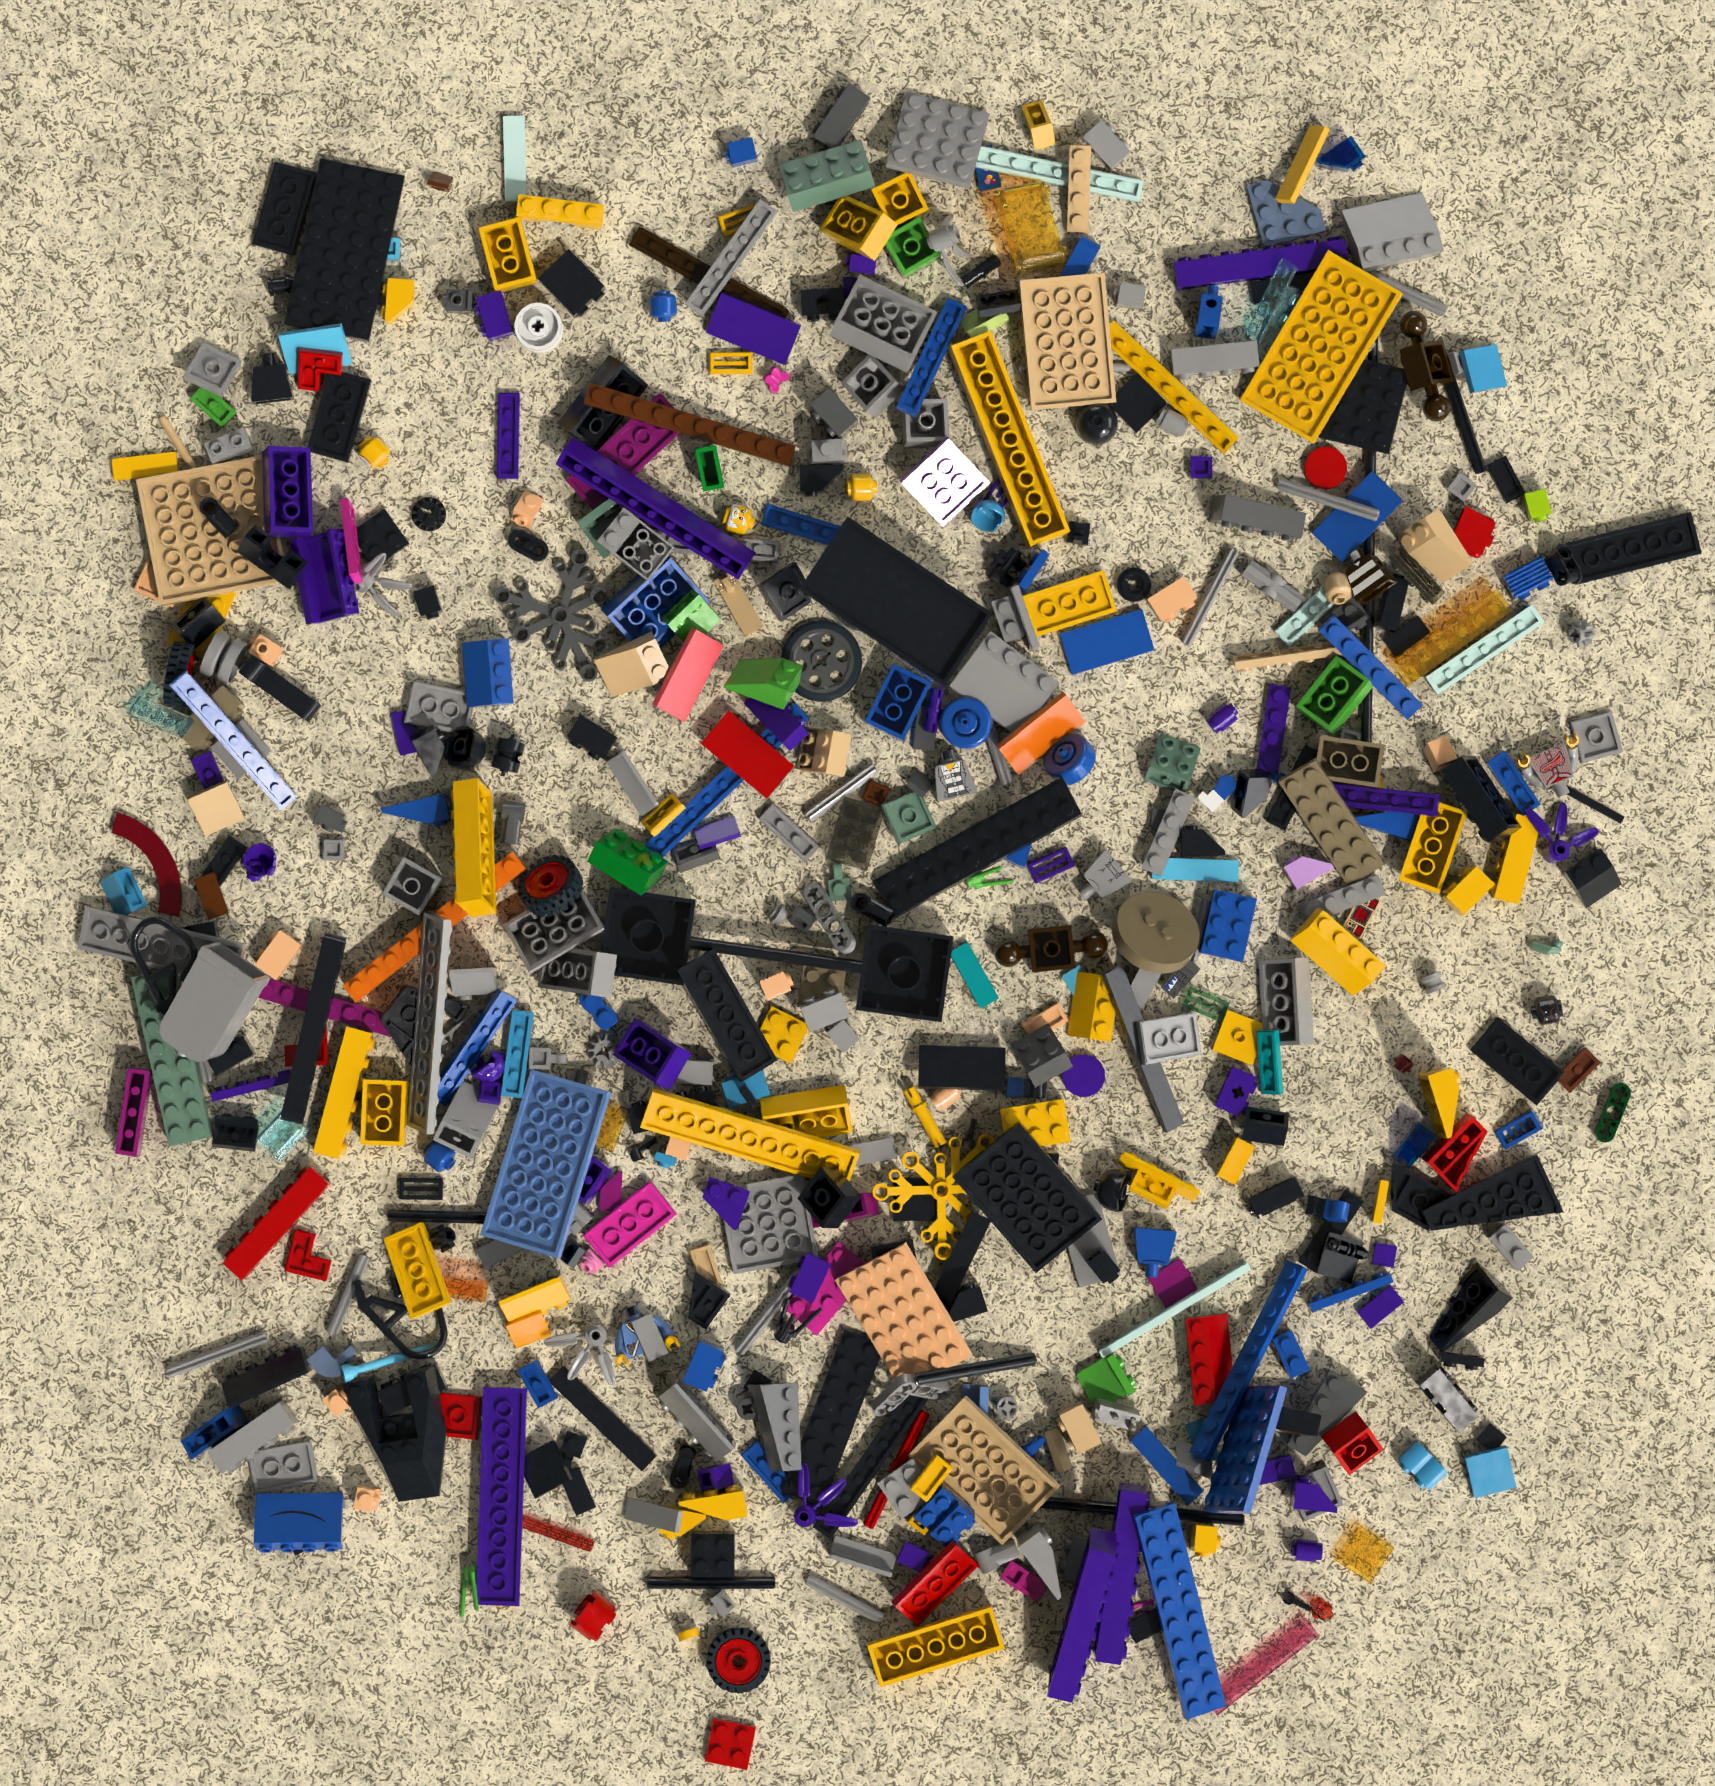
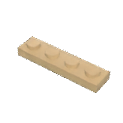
(1079, 188)

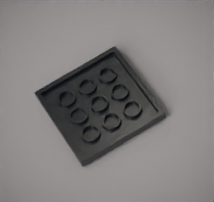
(1368, 408)

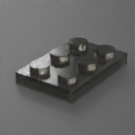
(1416, 575)
(855, 833)

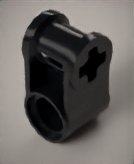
(1561, 564)

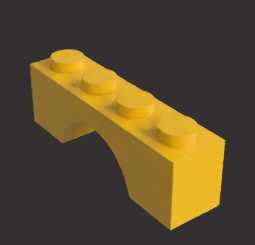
(557, 210)

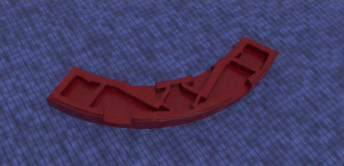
(160, 858)

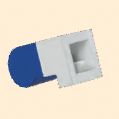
(1224, 787)

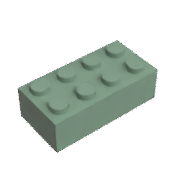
(827, 175)

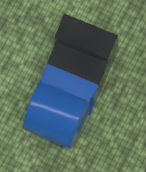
(1327, 1209)

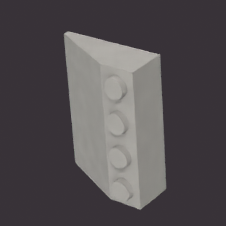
(1391, 232)
(883, 323)
(1004, 682)
(547, 938)
(698, 1420)
(1037, 1548)

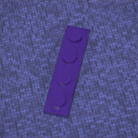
(1273, 728)
(245, 1087)

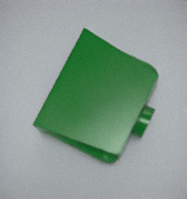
(709, 467)

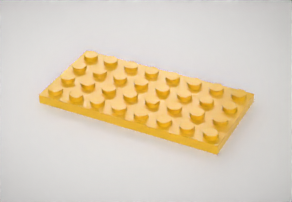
(1321, 346)

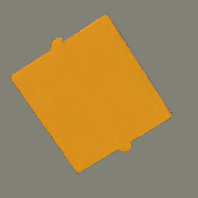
(528, 1329)

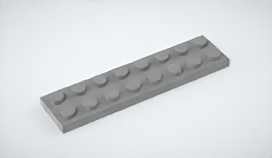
(111, 933)

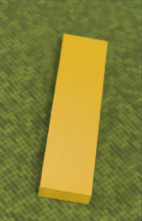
(1302, 164)

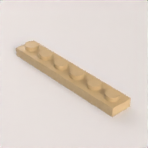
(1285, 656)

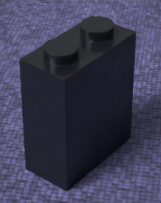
(572, 284)

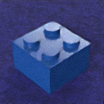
(704, 1364)

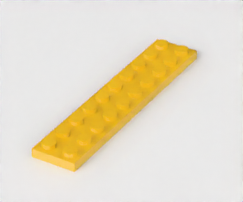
(745, 1136)

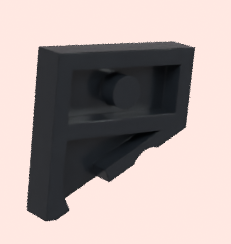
(706, 1300)

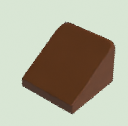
(440, 182)

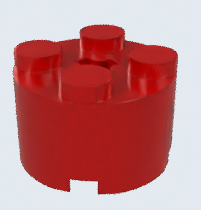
(593, 1615)

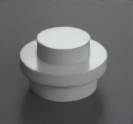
(778, 914)

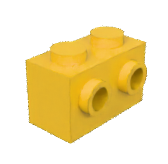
(1204, 1539)

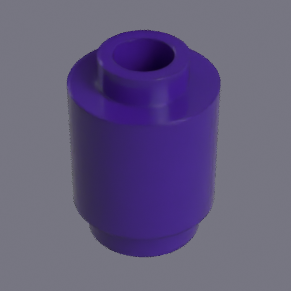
(1222, 717)
(1307, 1550)

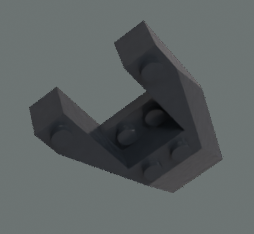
(408, 1444)

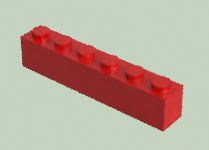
(276, 1223)

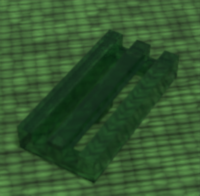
(1223, 1011)

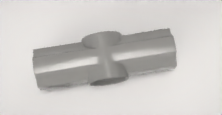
(1272, 586)

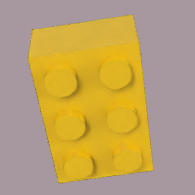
(858, 227)
(508, 255)
(384, 1112)
(1043, 1120)

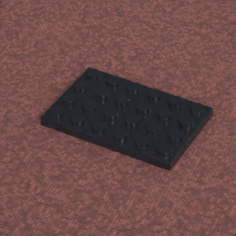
(1027, 1197)

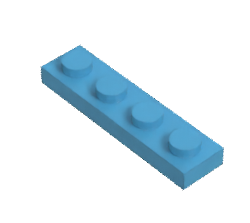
(517, 1054)

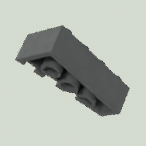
(1332, 1401)

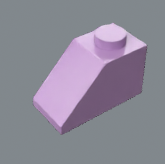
(1304, 870)

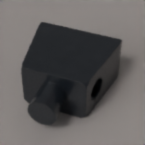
(270, 382)

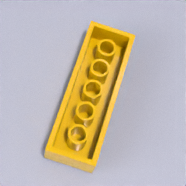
(473, 847)
(935, 1645)

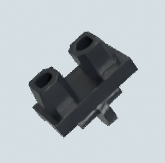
(1002, 563)

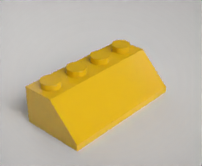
(1433, 849)
(1337, 952)
(813, 1112)

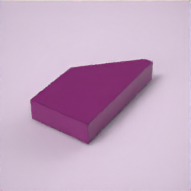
(611, 1193)

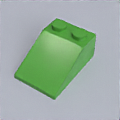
(766, 680)

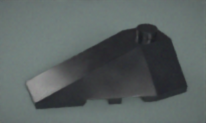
(1475, 1304)

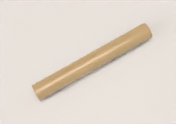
(177, 442)

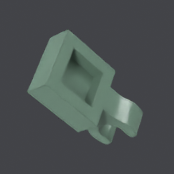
(839, 887)

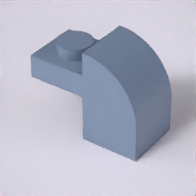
(327, 1364)

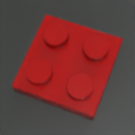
(730, 1743)

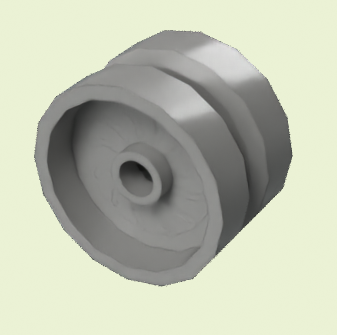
(223, 657)

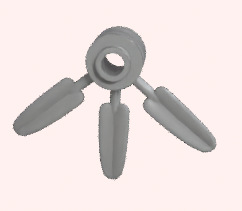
(944, 237)
(370, 575)
(583, 1355)

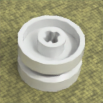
(538, 315)

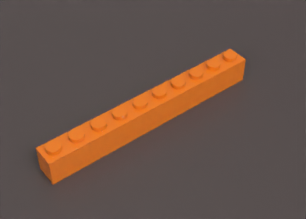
(410, 945)

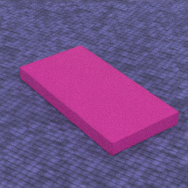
(629, 1224)

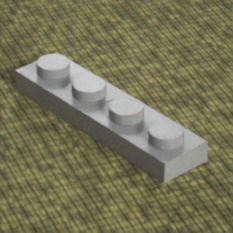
(1168, 832)
(1344, 898)

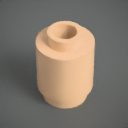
(944, 1097)

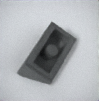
(690, 856)

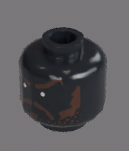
(1547, 1010)

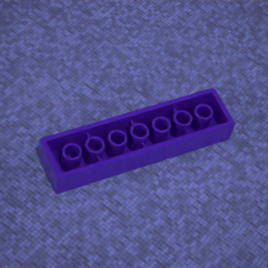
(1083, 1614)
(1114, 1622)

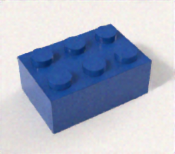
(898, 702)
(1228, 925)

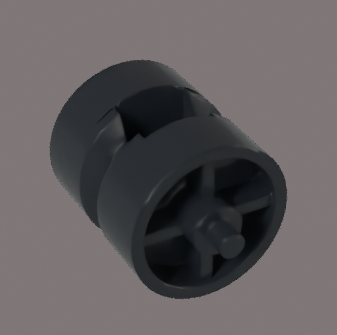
(507, 755)

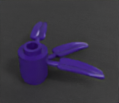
(1558, 849)
(824, 1498)

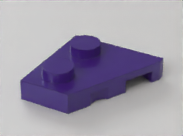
(726, 1200)

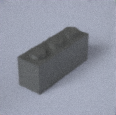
(840, 117)

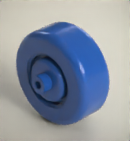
(966, 723)
(1070, 758)

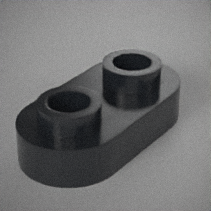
(528, 546)

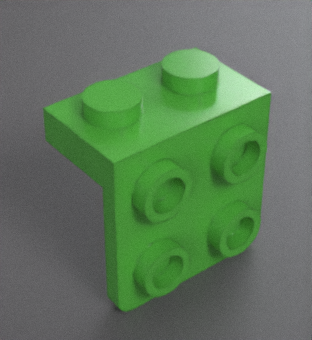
(1106, 1379)

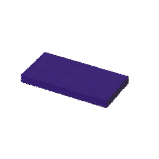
(753, 328)

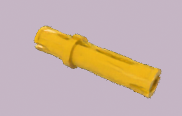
(923, 1114)

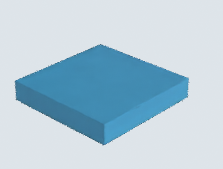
(1483, 368)
(1490, 1471)

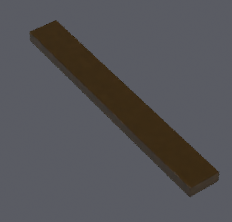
(695, 269)

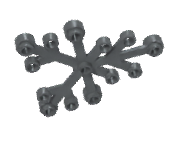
(571, 638)

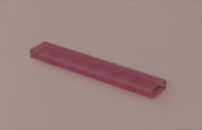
(1267, 1662)

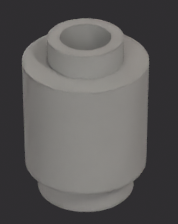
(1172, 422)

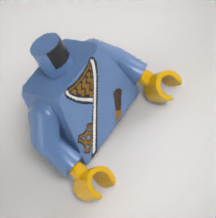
(627, 1341)

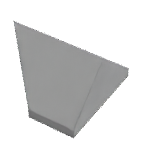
(1190, 1462)

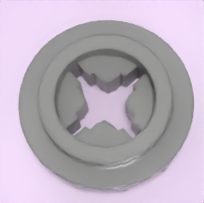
(594, 1047)

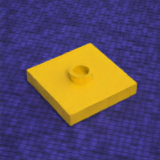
(1238, 1037)

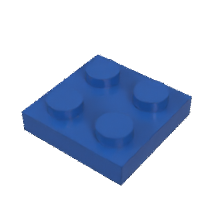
(1036, 563)

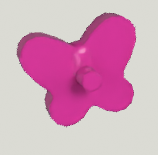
(774, 378)

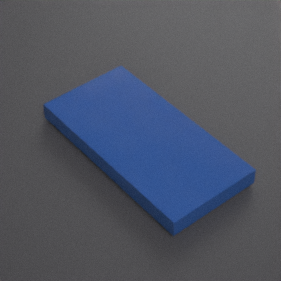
(1345, 531)
(1106, 642)

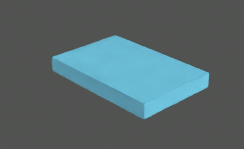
(321, 338)

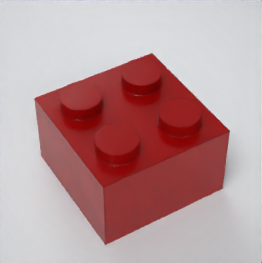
(1352, 1443)

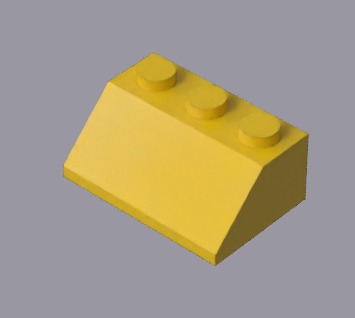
(1091, 1009)
(536, 1298)

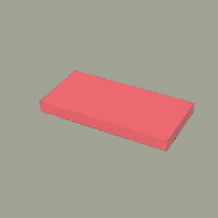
(688, 674)

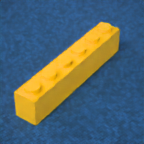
(343, 1093)

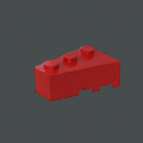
(1452, 1156)

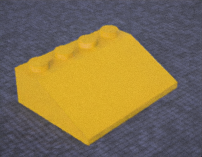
(1441, 1096)

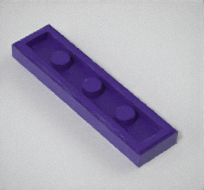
(508, 435)

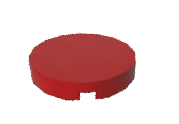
(1325, 468)

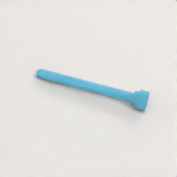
(350, 1371)

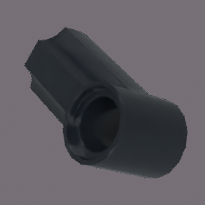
(219, 518)
(874, 910)

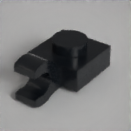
(573, 1447)

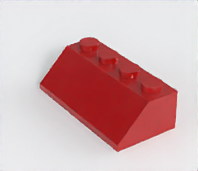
(1208, 1355)

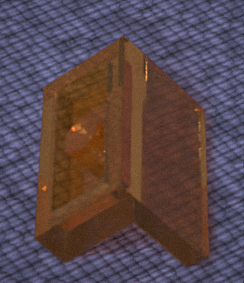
(466, 1288)

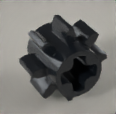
(442, 1238)

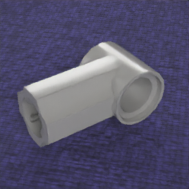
(994, 1556)

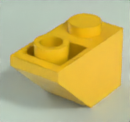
(399, 298)

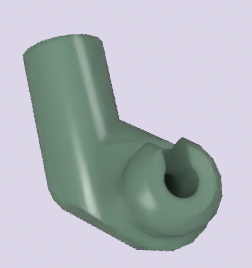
(1546, 949)

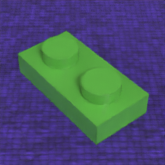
(213, 406)

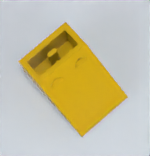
(722, 1504)

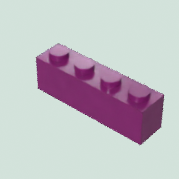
(134, 1112)

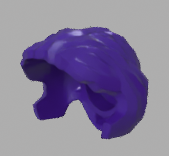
(259, 861)
(489, 1070)

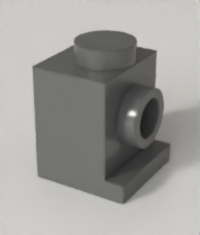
(464, 306)
(330, 819)

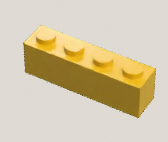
(1515, 862)

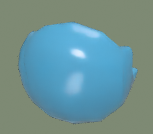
(988, 515)

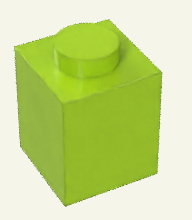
(1537, 505)

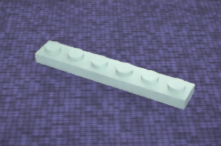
(1484, 649)

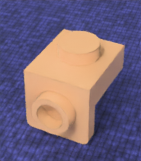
(526, 509)

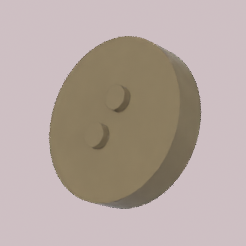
(1155, 932)

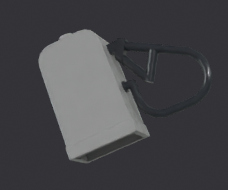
(212, 1000)

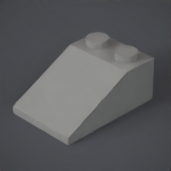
(474, 982)

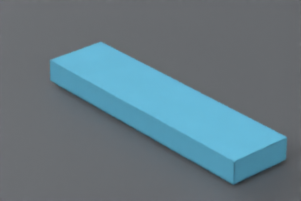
(1200, 870)

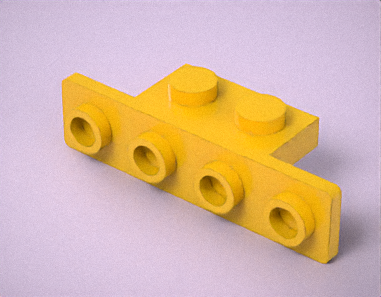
(1154, 1183)

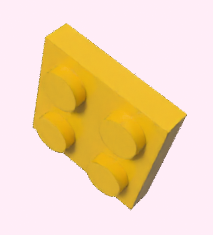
(783, 1033)

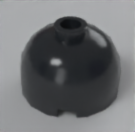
(1096, 424)
(464, 748)
(1112, 1189)

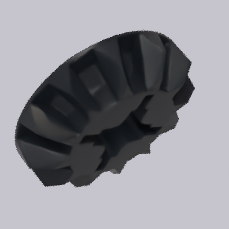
(429, 524)
(1132, 574)

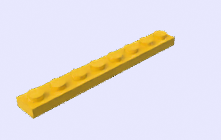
(1171, 389)

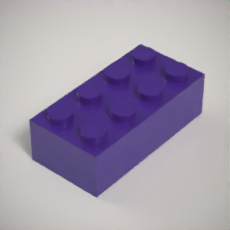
(287, 491)

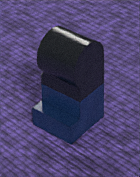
(1024, 1088)

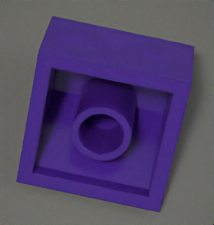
(1309, 1496)

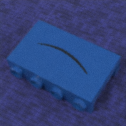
(298, 1522)

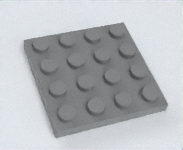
(937, 140)
(772, 1227)

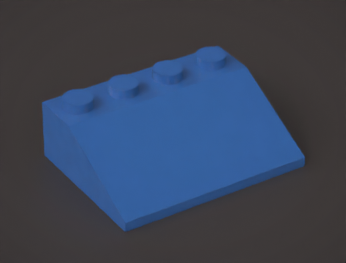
(643, 603)

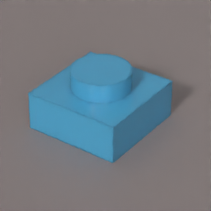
(664, 1160)

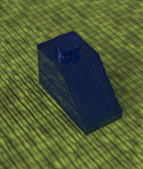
(1342, 157)
(1413, 1145)

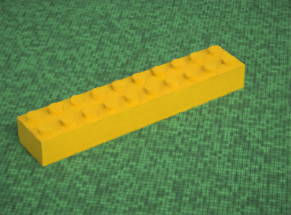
(1009, 440)

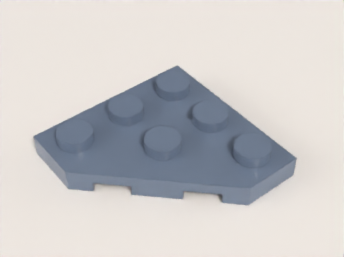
(1282, 221)

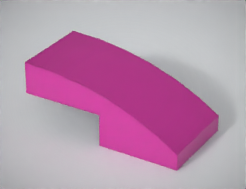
(1024, 1581)

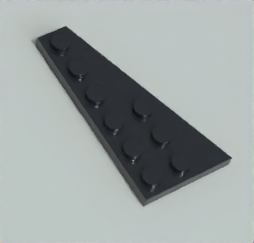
(1506, 1195)

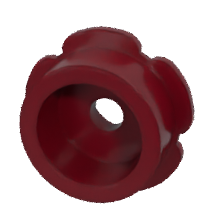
(1403, 1063)

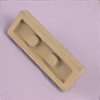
(738, 604)

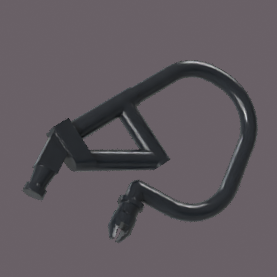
(364, 1307)

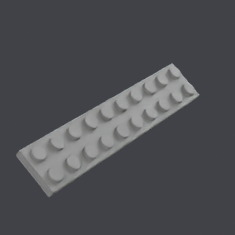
(429, 1023)

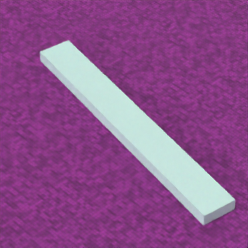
(1057, 173)
(1174, 1309)

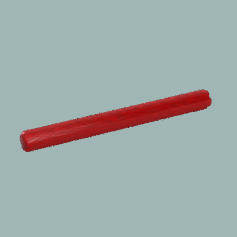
(900, 1459)

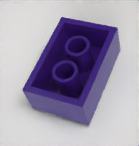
(652, 1053)

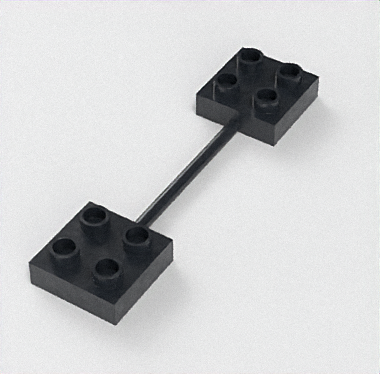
(900, 969)

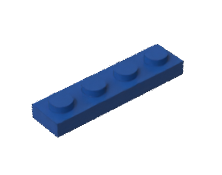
(1359, 1287)

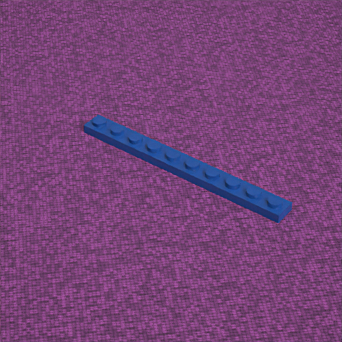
(707, 800)
(1248, 1361)

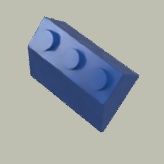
(487, 673)

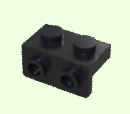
(235, 1132)

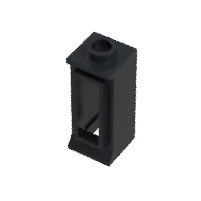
(1392, 605)
(1274, 1197)

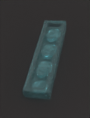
(160, 717)

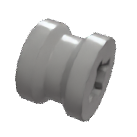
(1433, 982)
(1009, 1407)

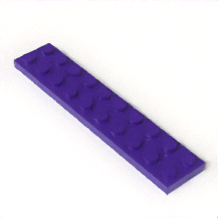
(501, 1496)

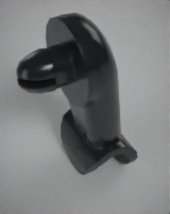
(681, 1472)

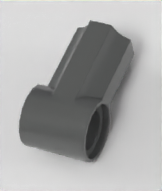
(512, 816)

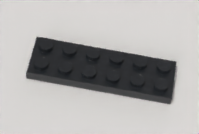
(1636, 547)
(726, 1015)

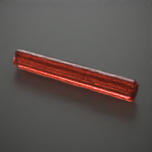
(557, 1533)

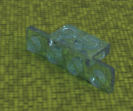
(1276, 302)

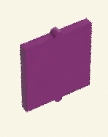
(1173, 1283)

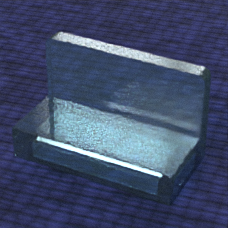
(281, 1136)

